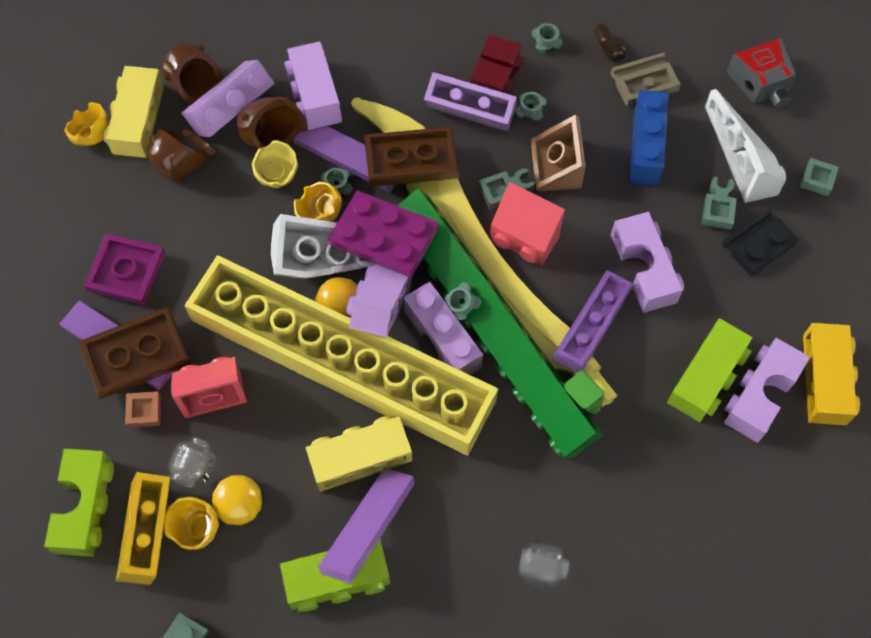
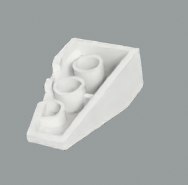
(748, 157)
(303, 249)

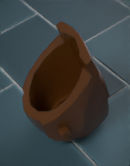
(190, 71)
(270, 121)
(177, 153)

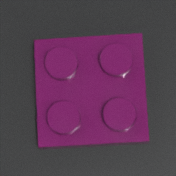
(124, 269)

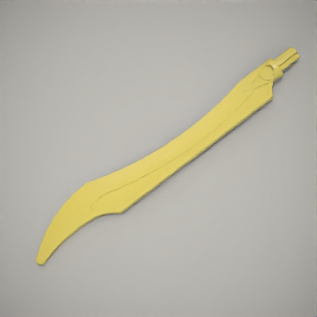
(450, 199)

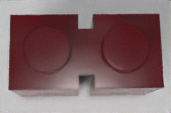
(499, 65)

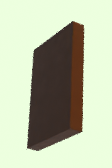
(411, 156)
(134, 353)

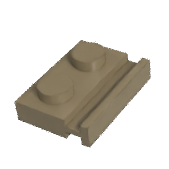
(645, 74)

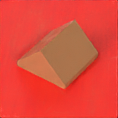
(559, 157)

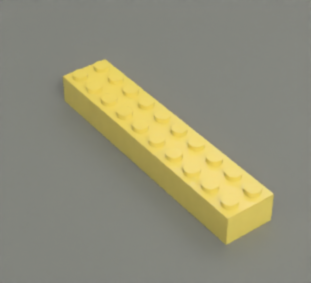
(352, 362)

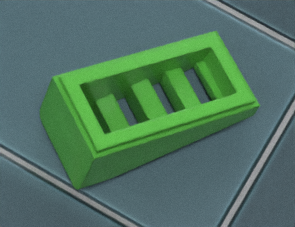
(585, 392)

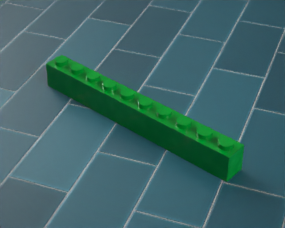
(506, 338)

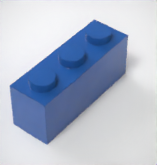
(648, 138)

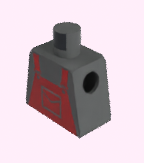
(764, 72)

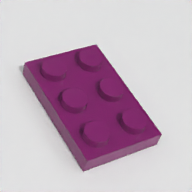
(383, 233)

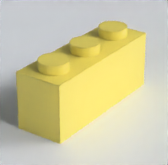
(134, 111)
(359, 452)

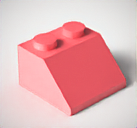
(526, 224)
(208, 387)

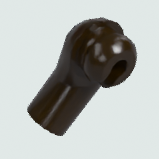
(607, 43)

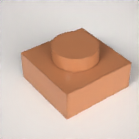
(143, 409)

